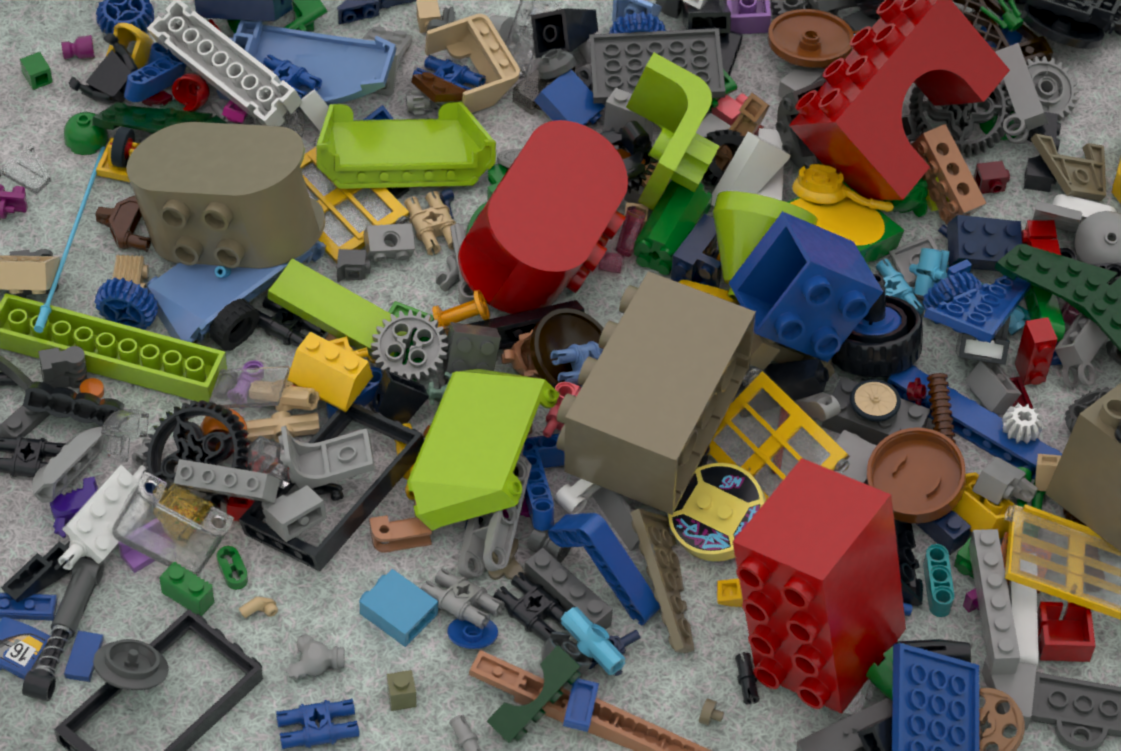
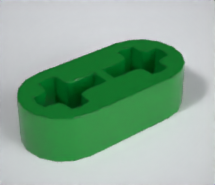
(236, 565)

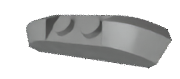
(67, 465)

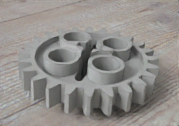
(388, 341)

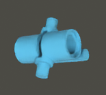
(930, 269)

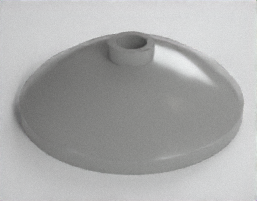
(1092, 241)

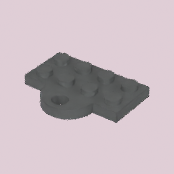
(1077, 708)

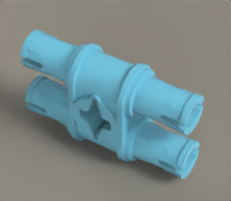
(897, 286)

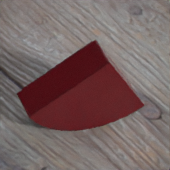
(160, 98)

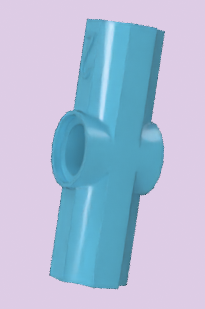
(593, 640)

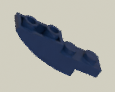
(362, 9)

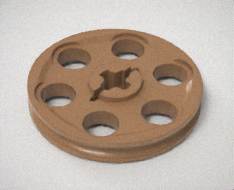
(999, 721)

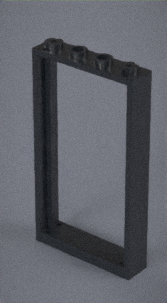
(319, 556)
(215, 638)

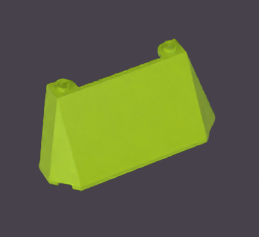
(404, 151)
(476, 445)

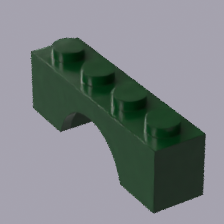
(558, 670)

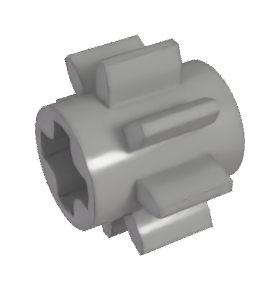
(417, 102)

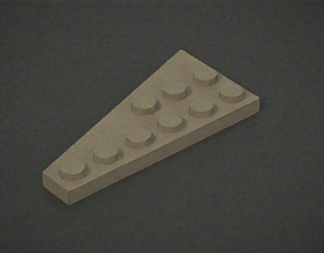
(665, 573)

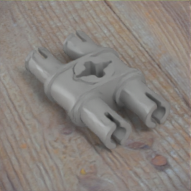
(463, 598)

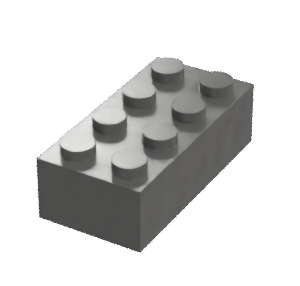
(908, 416)

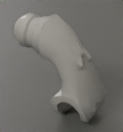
(448, 279)

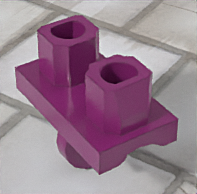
(12, 201)

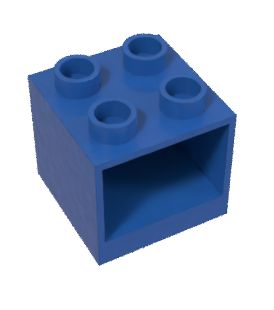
(805, 287)

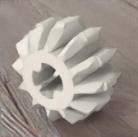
(1022, 423)

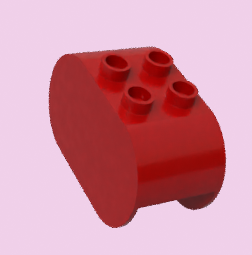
(546, 219)

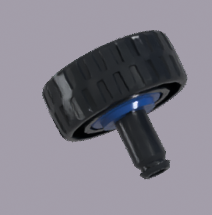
(884, 340)

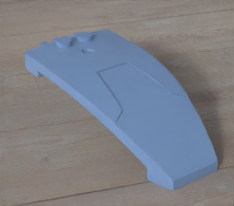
(345, 65)

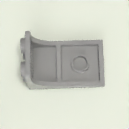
(402, 42)
(327, 460)

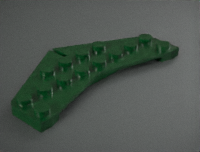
(148, 118)
(1076, 282)

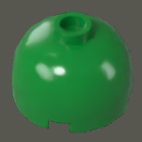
(83, 136)

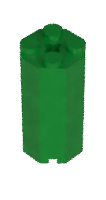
(670, 225)

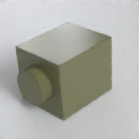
(401, 690)

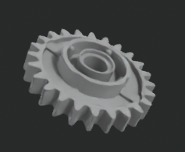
(1058, 84)

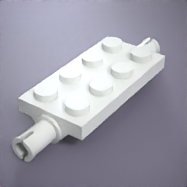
(92, 525)

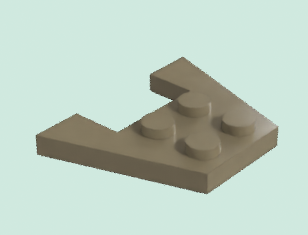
(1075, 175)

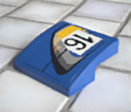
(20, 646)

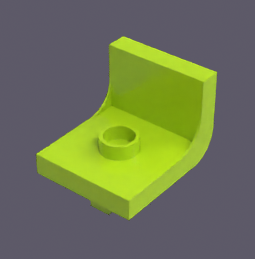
(678, 105)

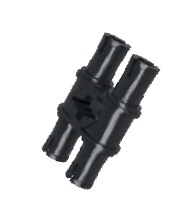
(285, 324)
(27, 455)
(532, 607)

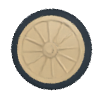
(875, 400)

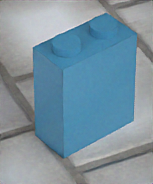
(398, 607)

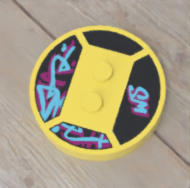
(715, 510)

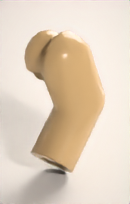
(259, 604)

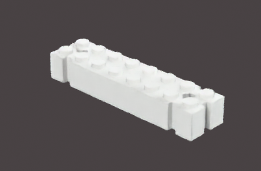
(224, 64)

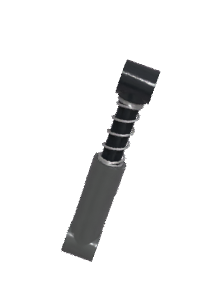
(85, 575)

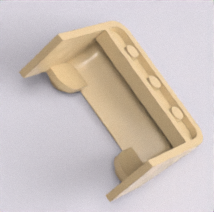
(481, 42)

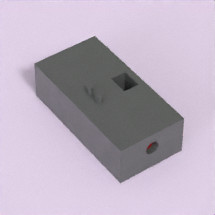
(843, 734)

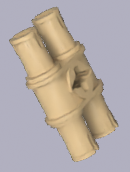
(431, 221)

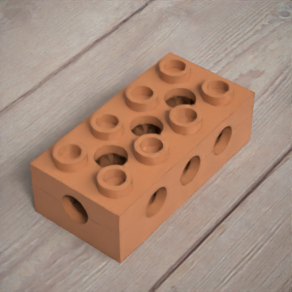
(952, 172)

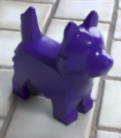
(66, 506)

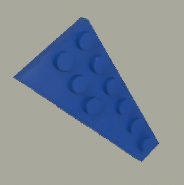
(982, 310)

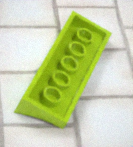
(328, 305)

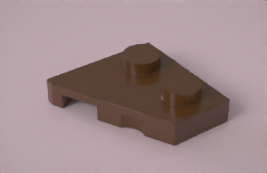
(437, 88)

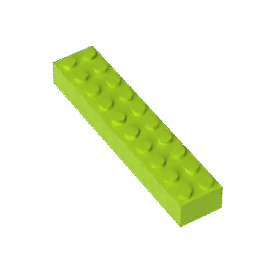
(114, 349)

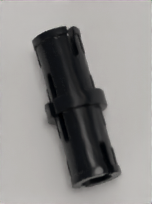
(747, 678)

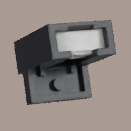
(993, 352)

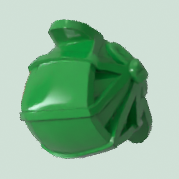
(914, 201)

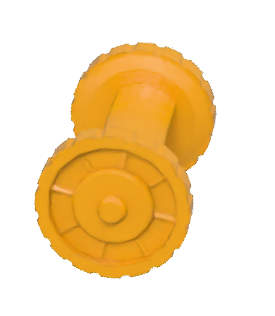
(462, 311)

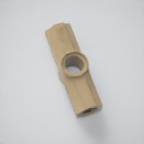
(297, 398)
(271, 427)

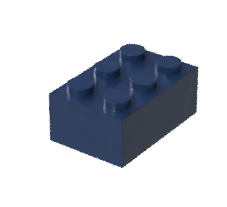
(981, 240)

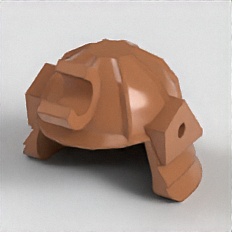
(520, 357)

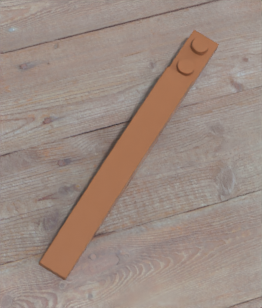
(606, 720)

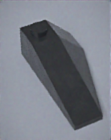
(911, 586)

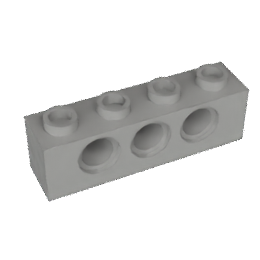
(226, 481)

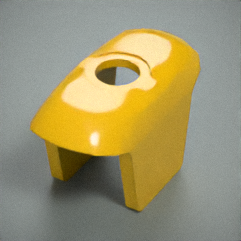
(126, 33)

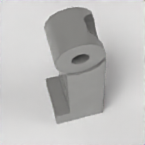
(820, 405)

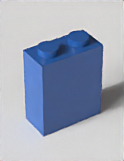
(569, 100)

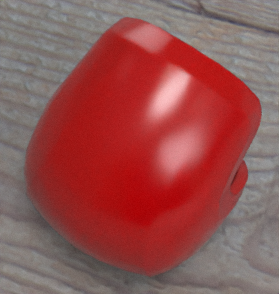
(187, 93)

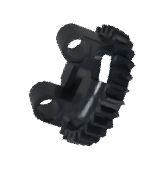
(638, 144)

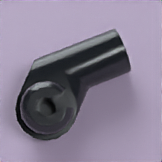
(334, 489)

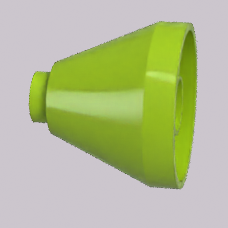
(742, 222)

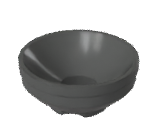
(556, 63)

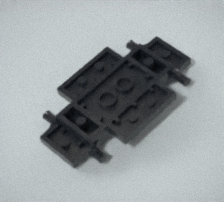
(1103, 13)

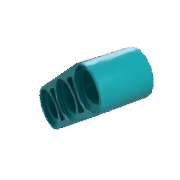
(942, 589)

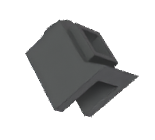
(352, 264)

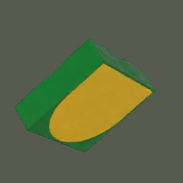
(867, 228)

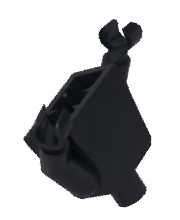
(110, 77)

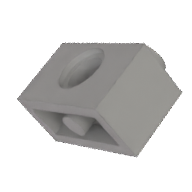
(399, 234)

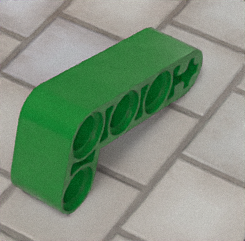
(1043, 305)

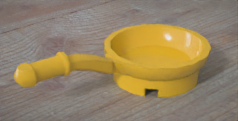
(824, 186)

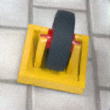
(116, 155)

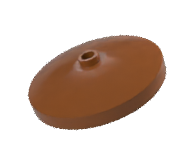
(810, 37)

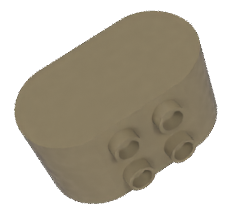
(225, 194)

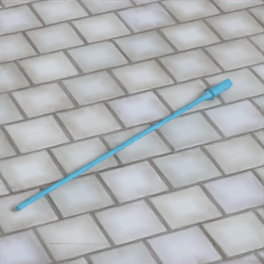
(45, 309)

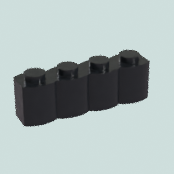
(65, 403)

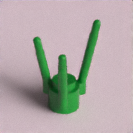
(1011, 18)

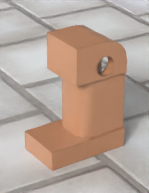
(399, 533)

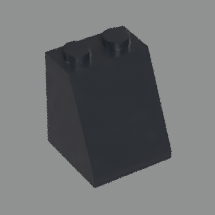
(562, 29)

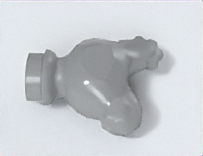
(315, 658)

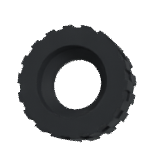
(234, 324)

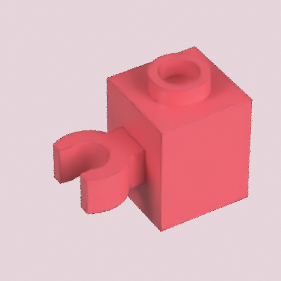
(729, 108)

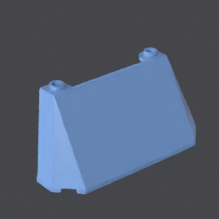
(194, 295)

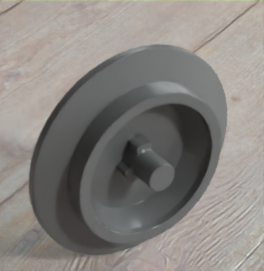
(130, 665)

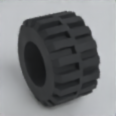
(729, 138)

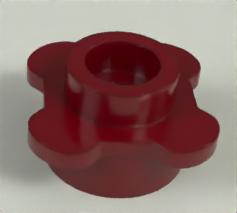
(916, 391)

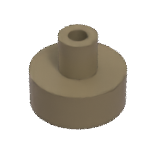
(709, 712)

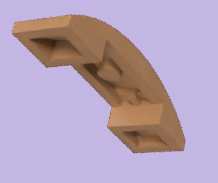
(749, 120)

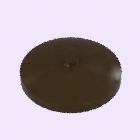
(558, 332)

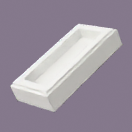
(314, 108)

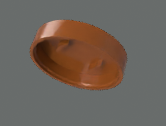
(920, 472)

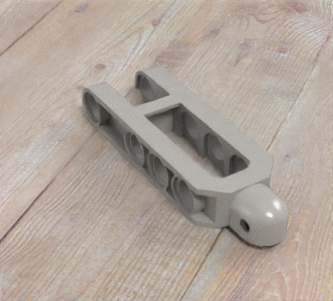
(495, 536)

